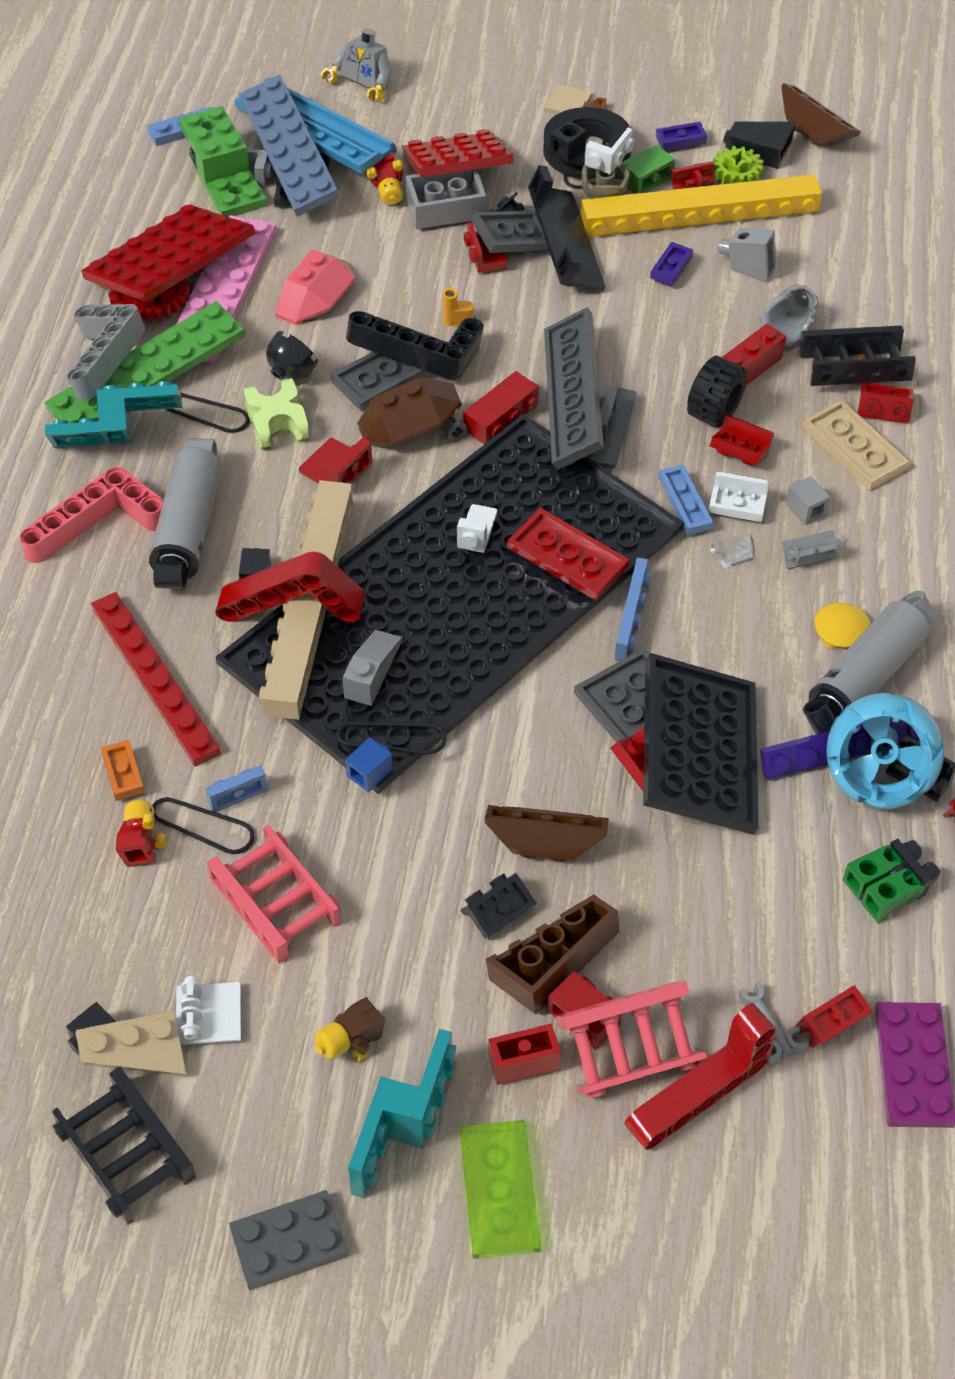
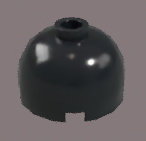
(289, 357)

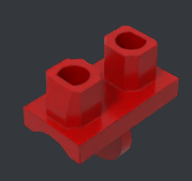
(693, 176)

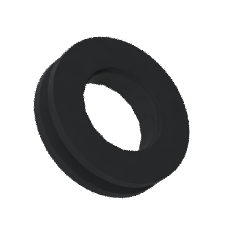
(597, 122)

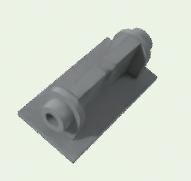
(811, 549)

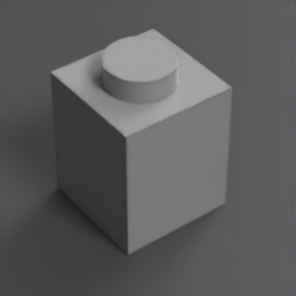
(807, 500)

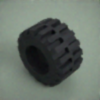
(716, 391)

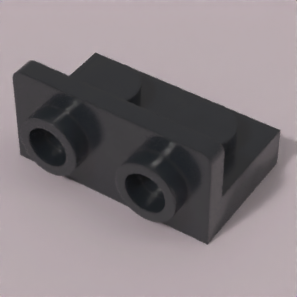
(498, 905)

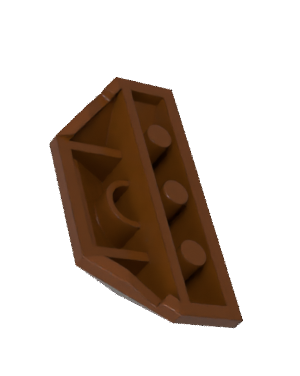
(814, 118)
(408, 411)
(545, 832)

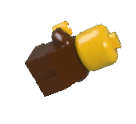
(351, 1030)

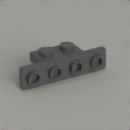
(615, 417)

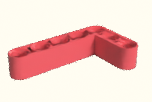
(87, 507)

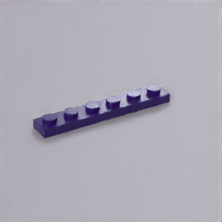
(812, 750)

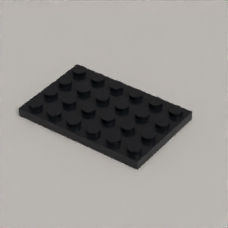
(700, 744)

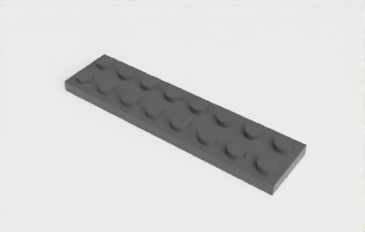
(573, 389)

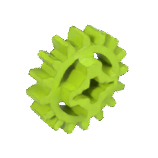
(737, 165)

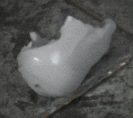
(791, 312)

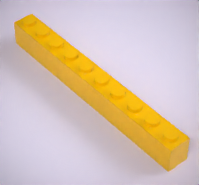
(701, 205)

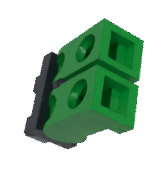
(890, 878)

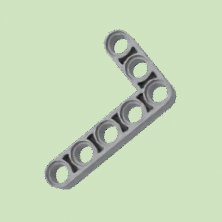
(115, 333)

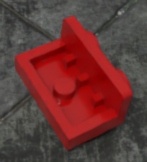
(479, 252)
(742, 440)

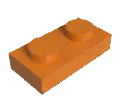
(122, 770)

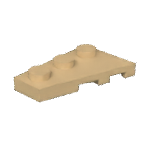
(137, 1043)

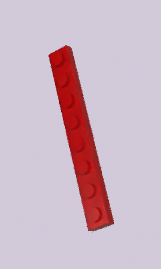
(156, 679)

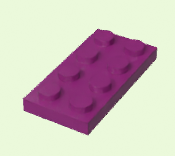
(914, 1065)

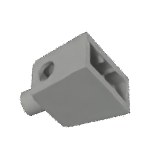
(751, 252)

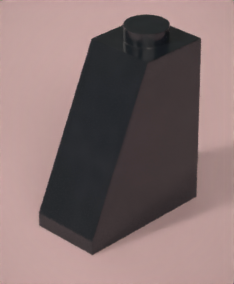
(766, 138)

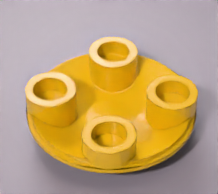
(840, 624)

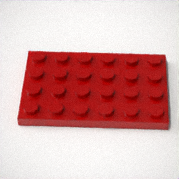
(167, 252)

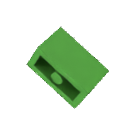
(649, 169)

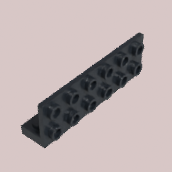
(564, 233)

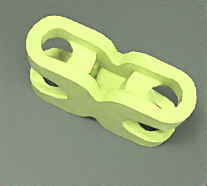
(276, 413)

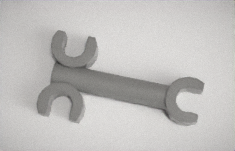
(782, 1045)

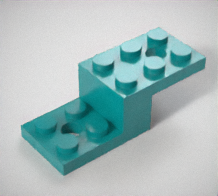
(114, 415)
(402, 1114)

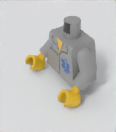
(364, 63)

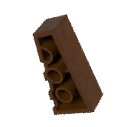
(545, 959)

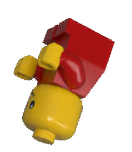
(387, 177)
(135, 837)

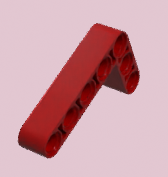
(289, 580)
(707, 1083)

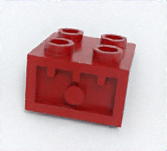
(338, 462)

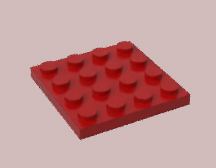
(456, 153)

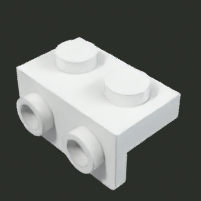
(738, 496)

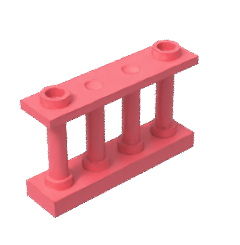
(260, 917)
(608, 1014)

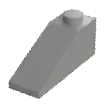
(370, 667)

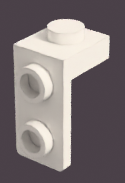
(607, 158)
(476, 528)

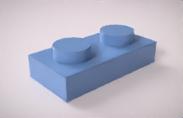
(236, 789)

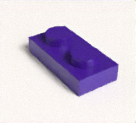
(681, 136)
(671, 264)

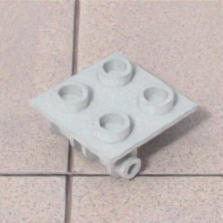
(208, 1012)

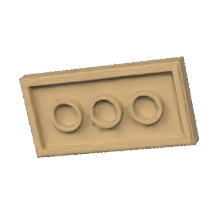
(856, 445)

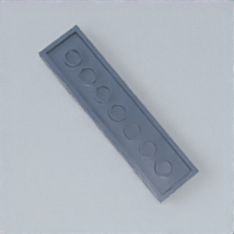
(289, 145)

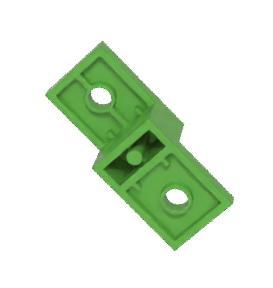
(222, 161)

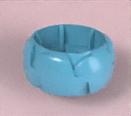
(858, 776)

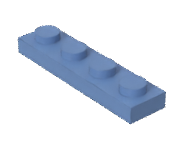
(631, 618)

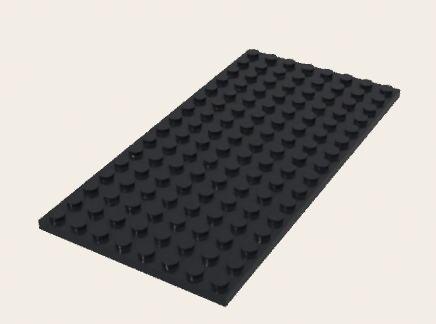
(460, 612)

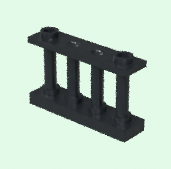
(856, 342)
(138, 1115)

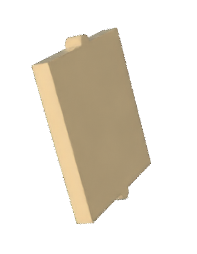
(566, 98)

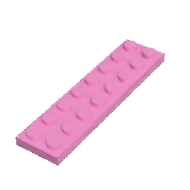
(231, 274)

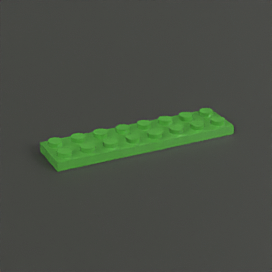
(160, 358)

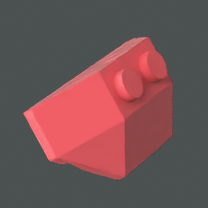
(314, 287)

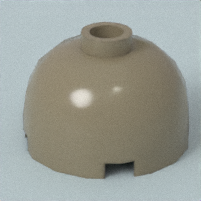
(601, 184)

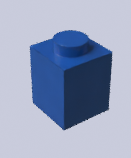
(369, 764)

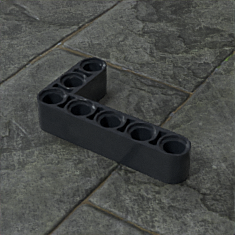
(416, 348)

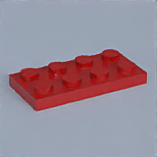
(568, 553)

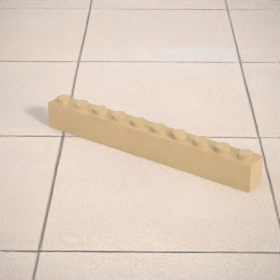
(304, 616)

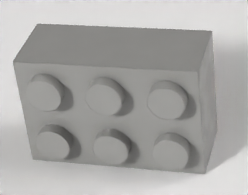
(444, 198)

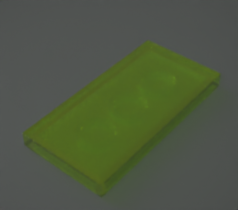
(499, 1189)

